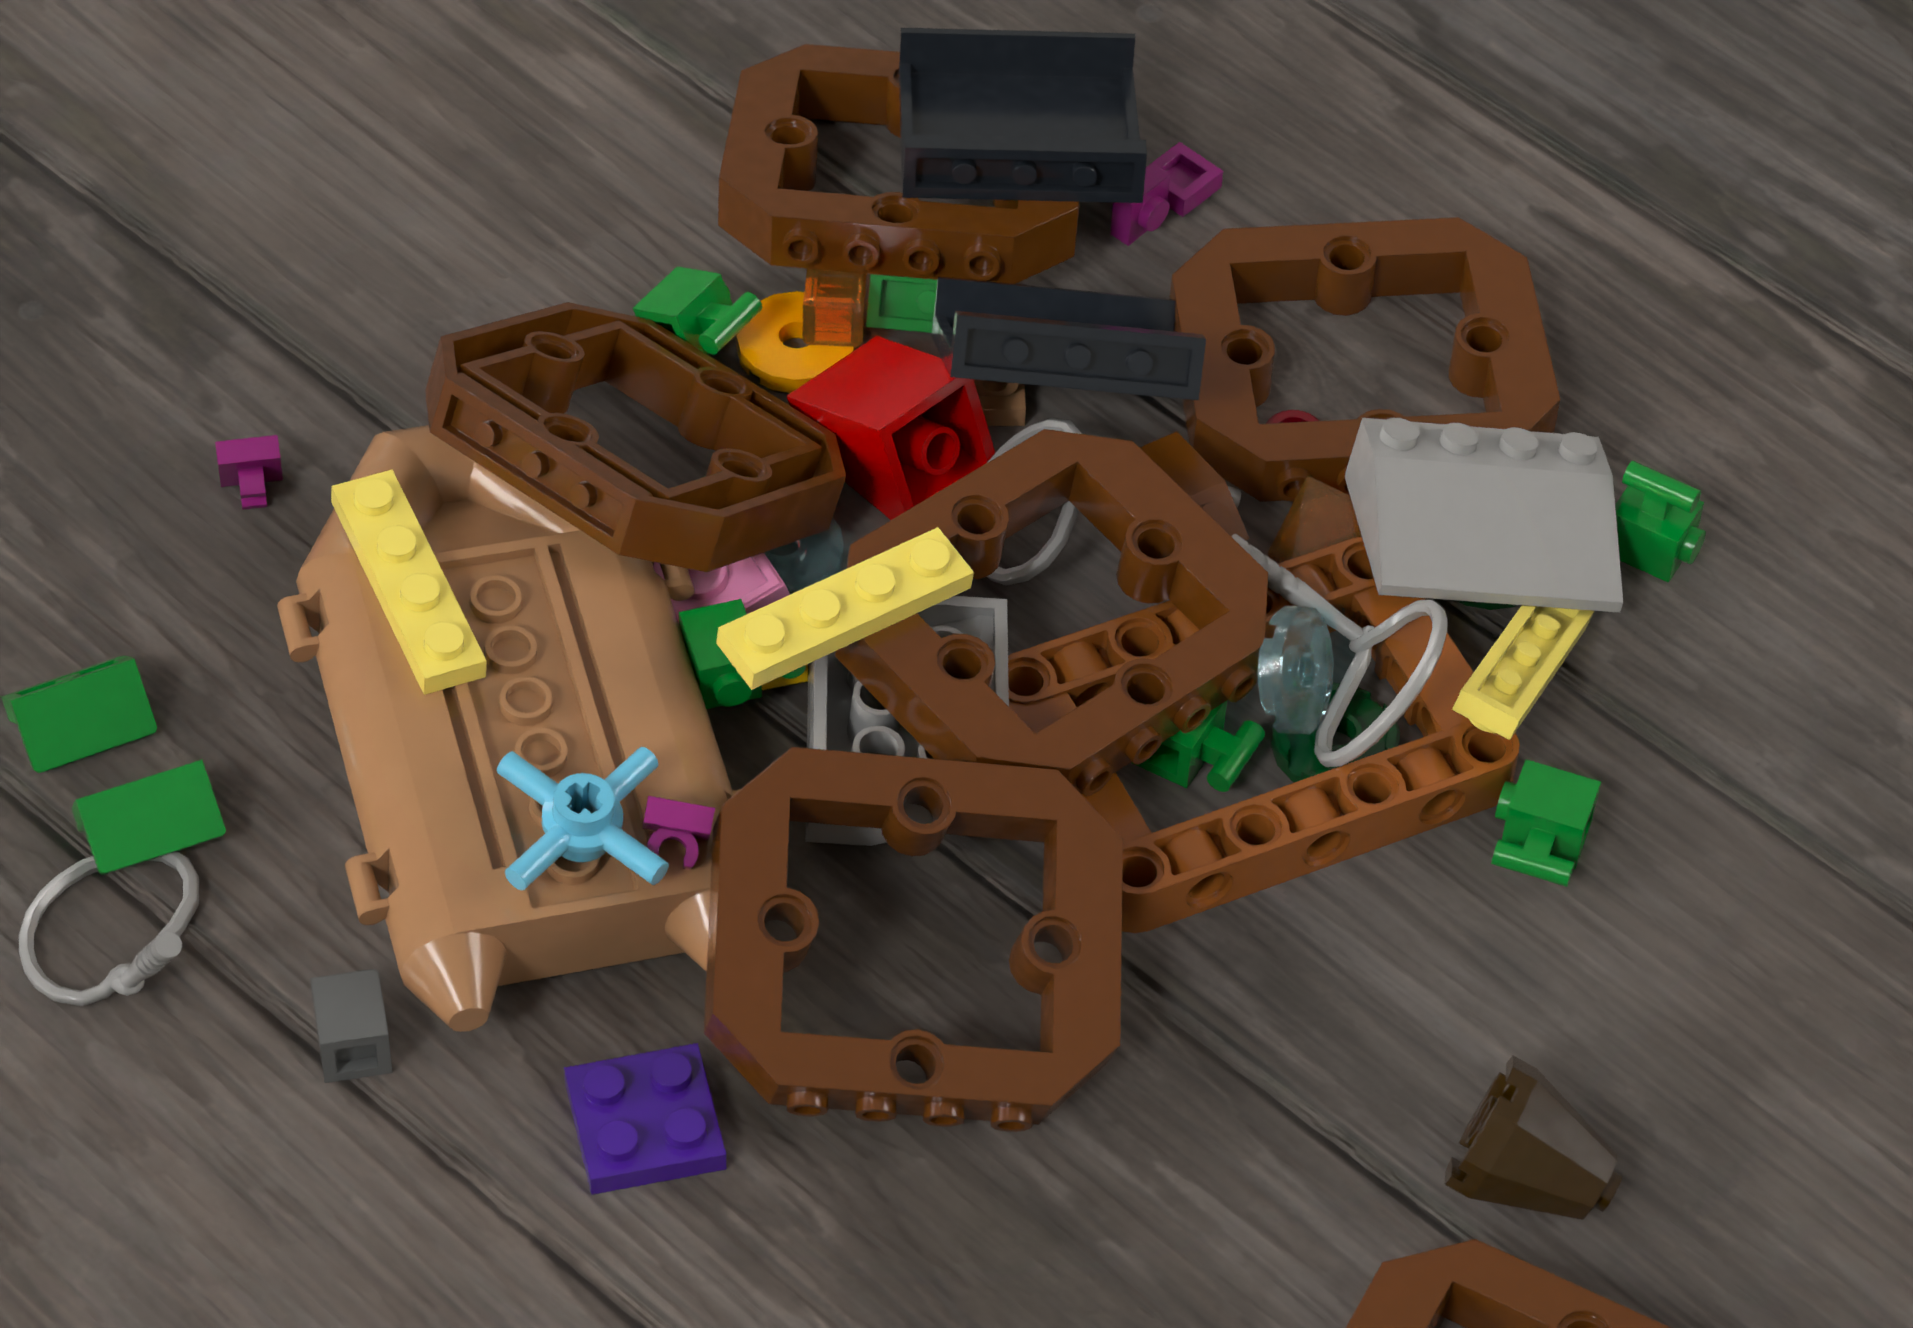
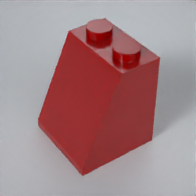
(898, 423)

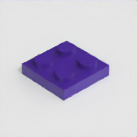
(644, 1118)

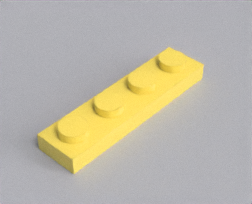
(408, 582)
(844, 608)
(1520, 667)

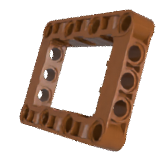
(1302, 824)

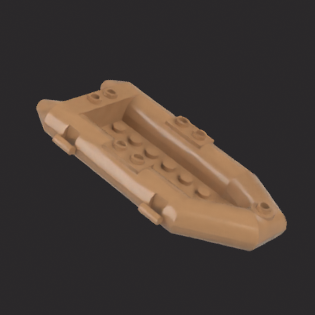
(574, 684)

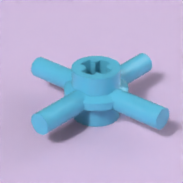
(582, 818)

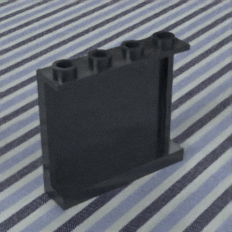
(1019, 116)
(1065, 339)

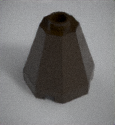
(1533, 1150)

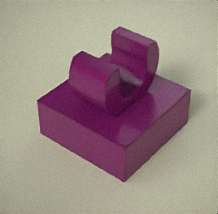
(249, 465)
(679, 822)

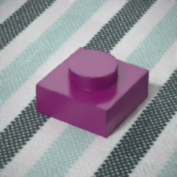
(1191, 178)
(1135, 219)

